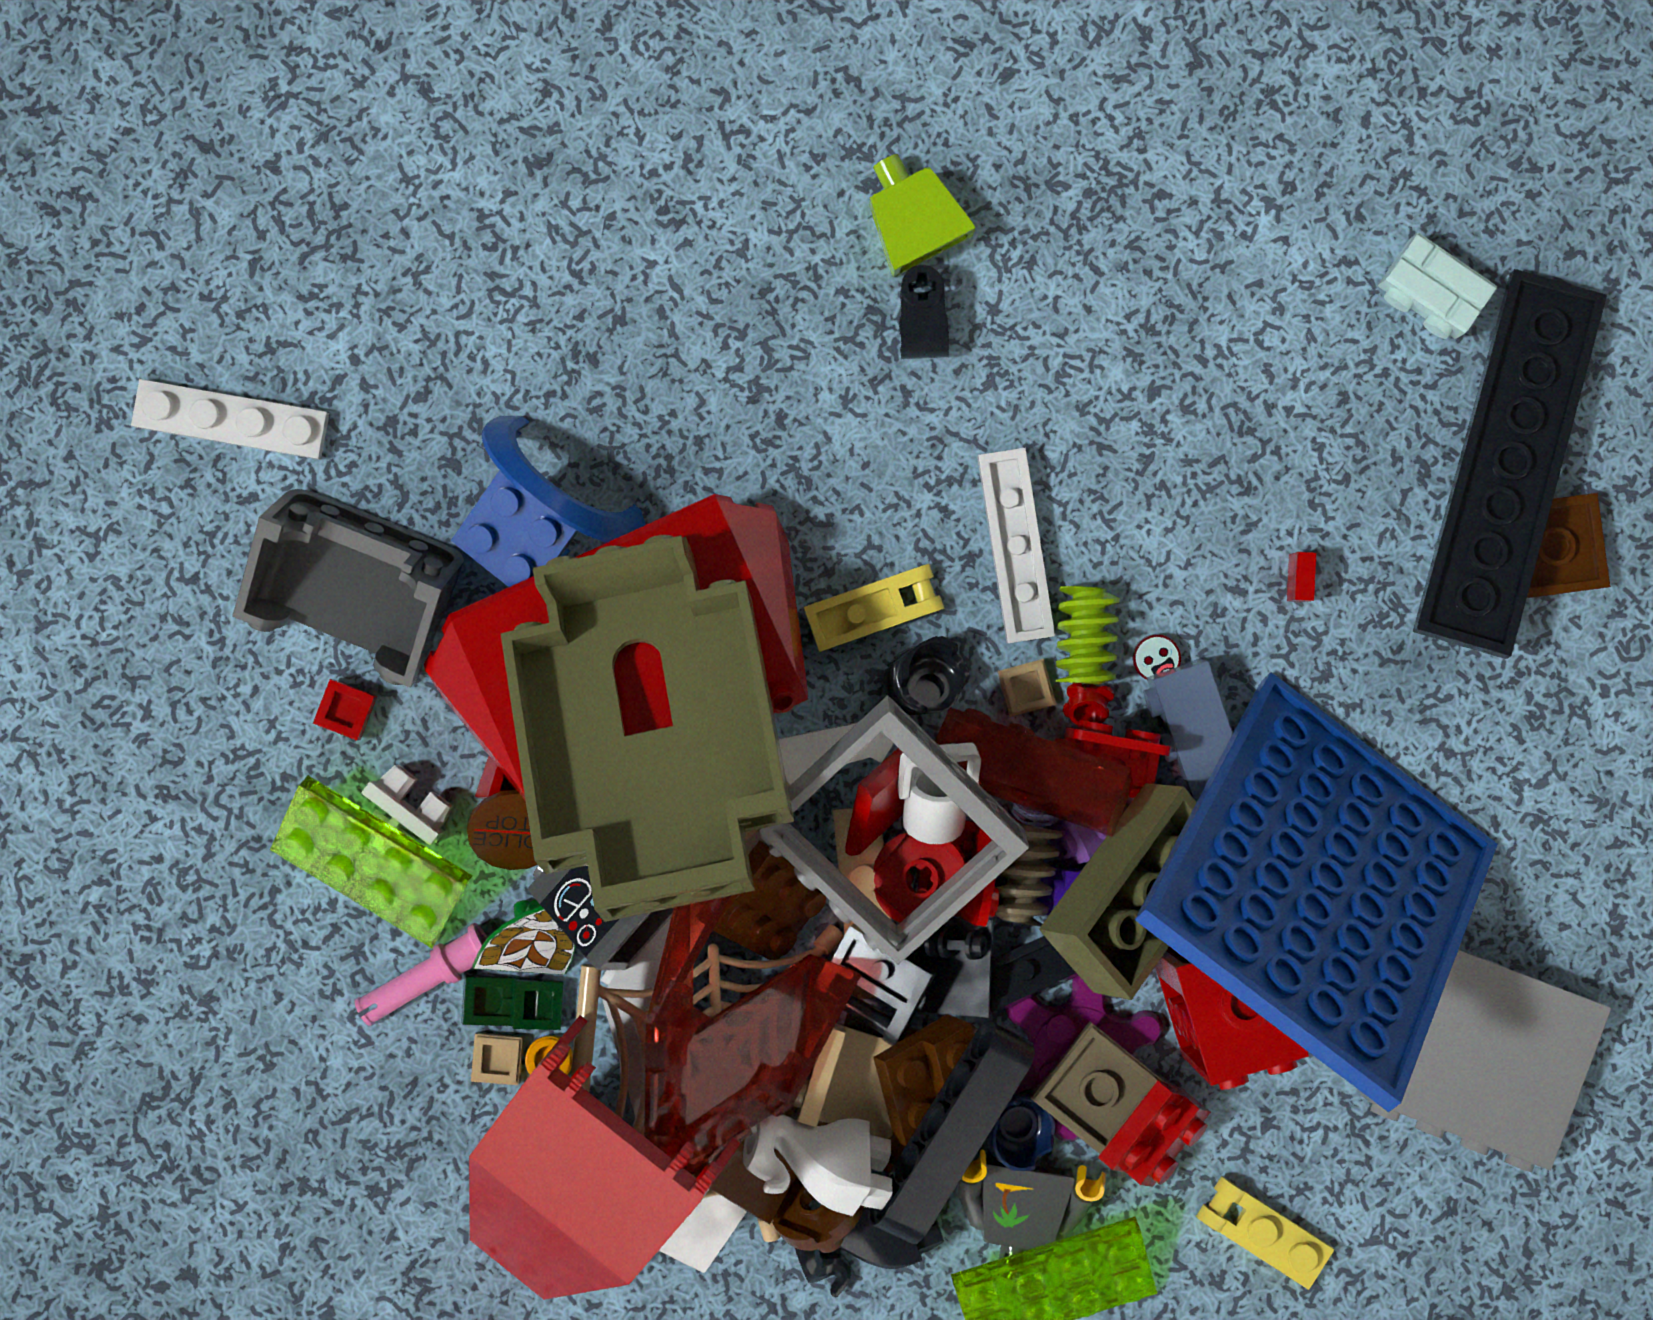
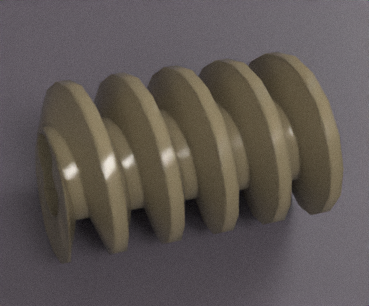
(1024, 878)

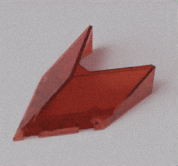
(743, 1064)

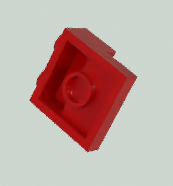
(1156, 1134)

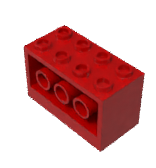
(1209, 1042)

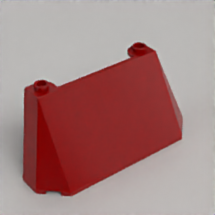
(726, 543)

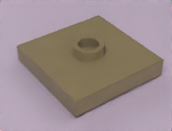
(1094, 1087)

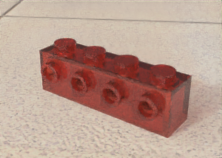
(1042, 772)

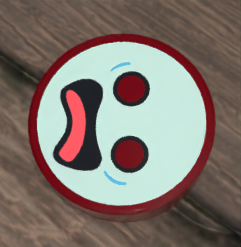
(1155, 655)

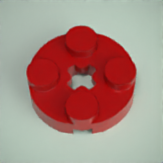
(894, 878)

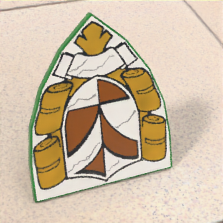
(527, 944)

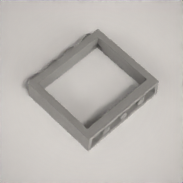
(846, 900)

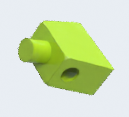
(915, 215)

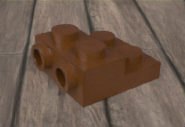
(917, 1069)

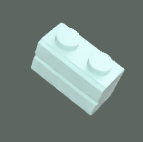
(1436, 287)

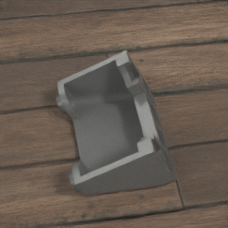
(349, 580)

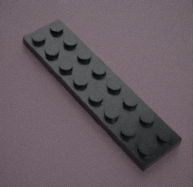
(1510, 464)

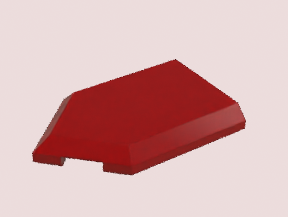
(875, 805)

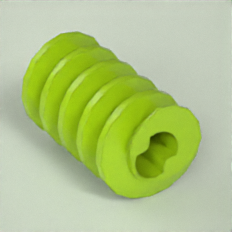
(1087, 635)

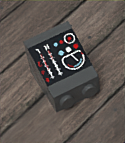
(570, 904)

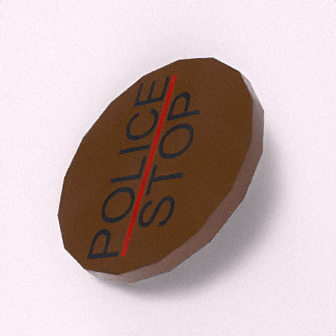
(501, 831)

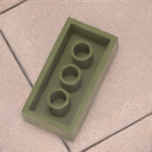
(1097, 914)

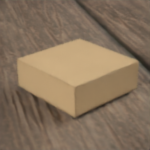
(1026, 687)
(497, 1058)

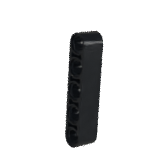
(953, 1130)

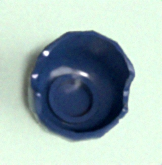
(1022, 1134)

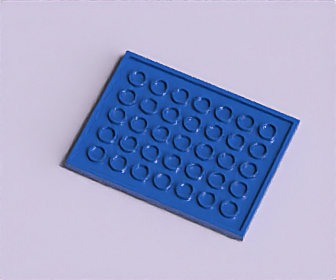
(1322, 890)

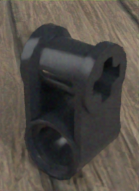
(923, 323)

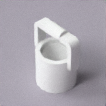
(927, 810)

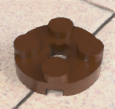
(811, 1228)

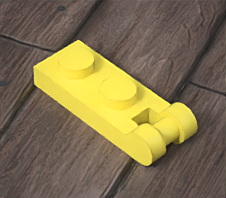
(871, 608)
(1266, 1233)

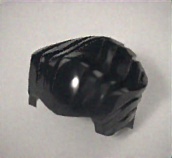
(926, 676)

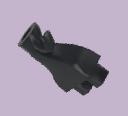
(870, 1246)

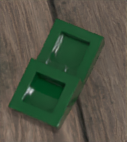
(512, 1002)

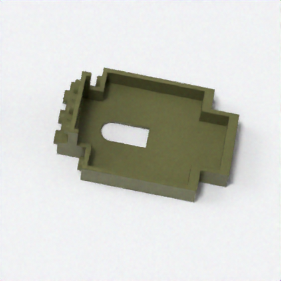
(665, 806)

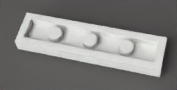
(230, 419)
(1016, 545)

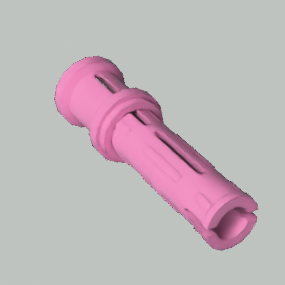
(445, 964)

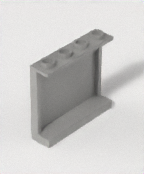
(1502, 1063)

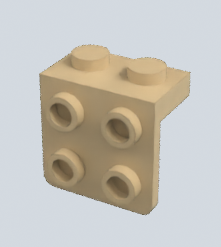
(846, 1082)

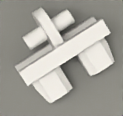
(389, 796)

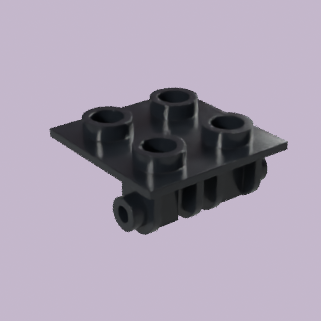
(963, 967)

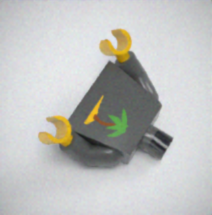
(1025, 1206)

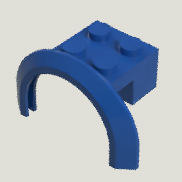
(526, 517)

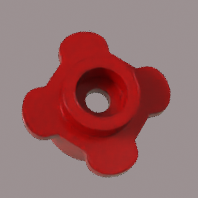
(1087, 702)

